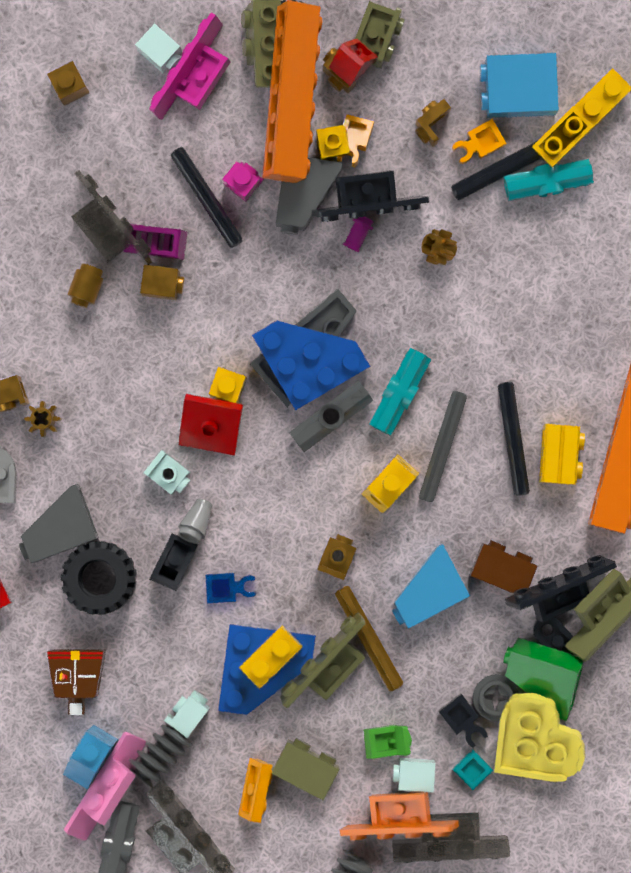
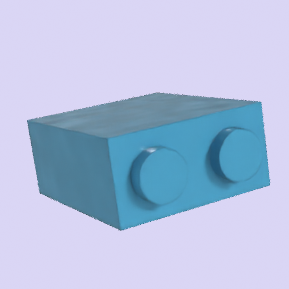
(520, 85)

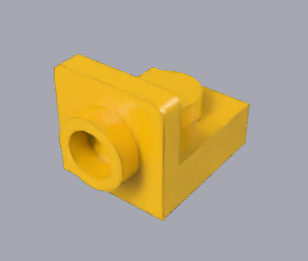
(332, 142)

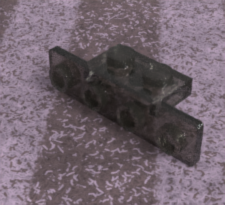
(103, 227)
(181, 835)
(462, 844)

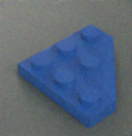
(308, 360)
(237, 690)

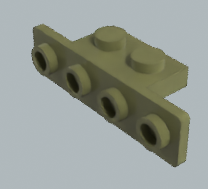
(258, 47)
(602, 614)
(330, 667)

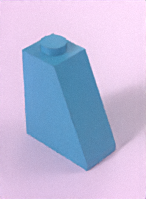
(430, 590)
(89, 756)

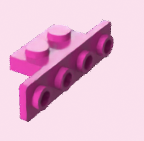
(195, 72)

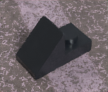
(173, 562)

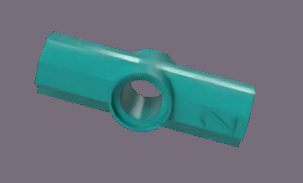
(548, 179)
(400, 391)

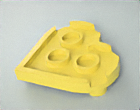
(535, 742)

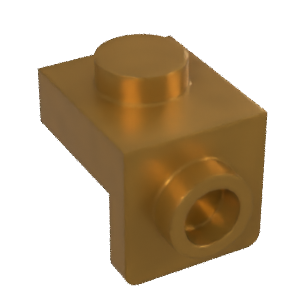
(334, 80)
(431, 115)

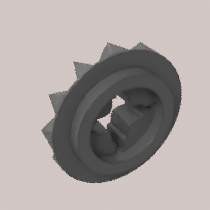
(486, 686)

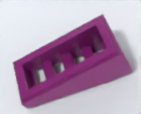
(179, 242)

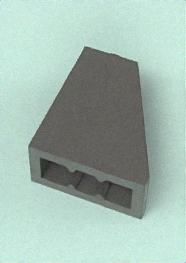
(300, 198)
(59, 528)

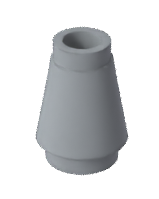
(195, 523)

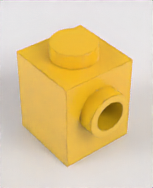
(227, 385)

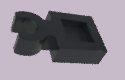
(460, 717)

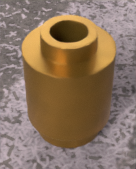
(85, 285)

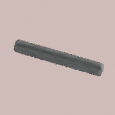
(442, 446)

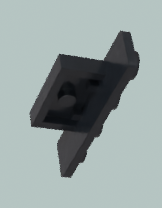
(367, 193)
(560, 593)

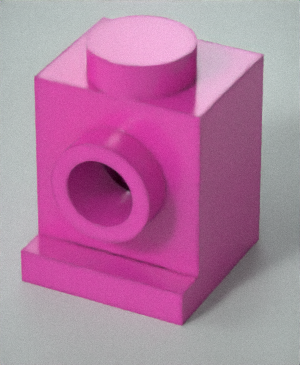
(242, 180)

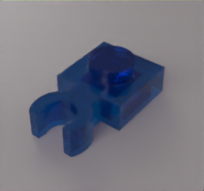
(223, 587)

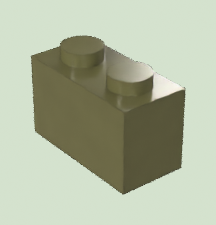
(306, 768)

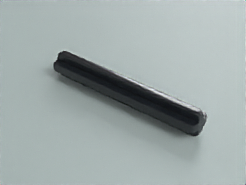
(495, 172)
(206, 197)
(513, 438)

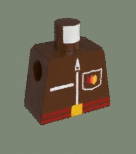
(76, 675)

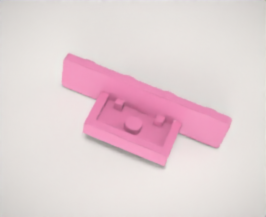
(106, 788)

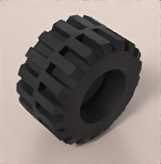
(74, 584)

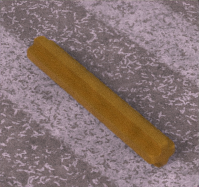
(370, 640)

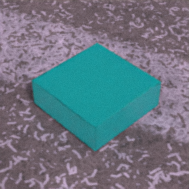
(472, 769)

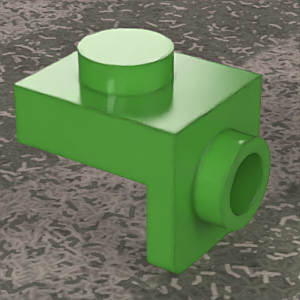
(387, 741)

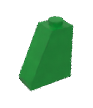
(545, 672)

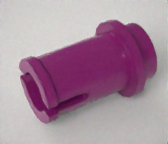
(358, 233)

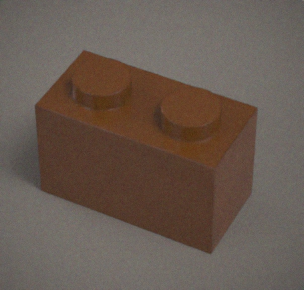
(503, 569)

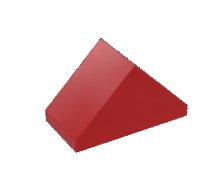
(352, 60)

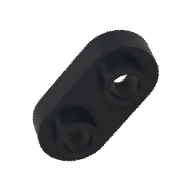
(557, 639)

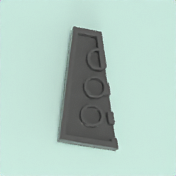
(327, 317)

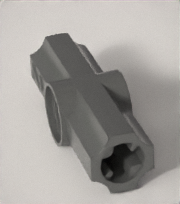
(347, 405)
(119, 838)

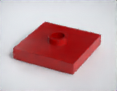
(210, 424)

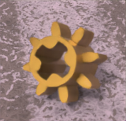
(439, 247)
(51, 418)

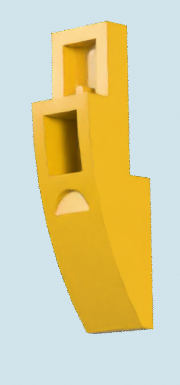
(582, 118)

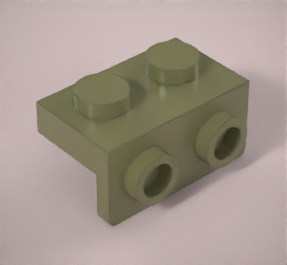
(378, 29)

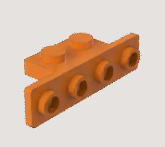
(399, 815)

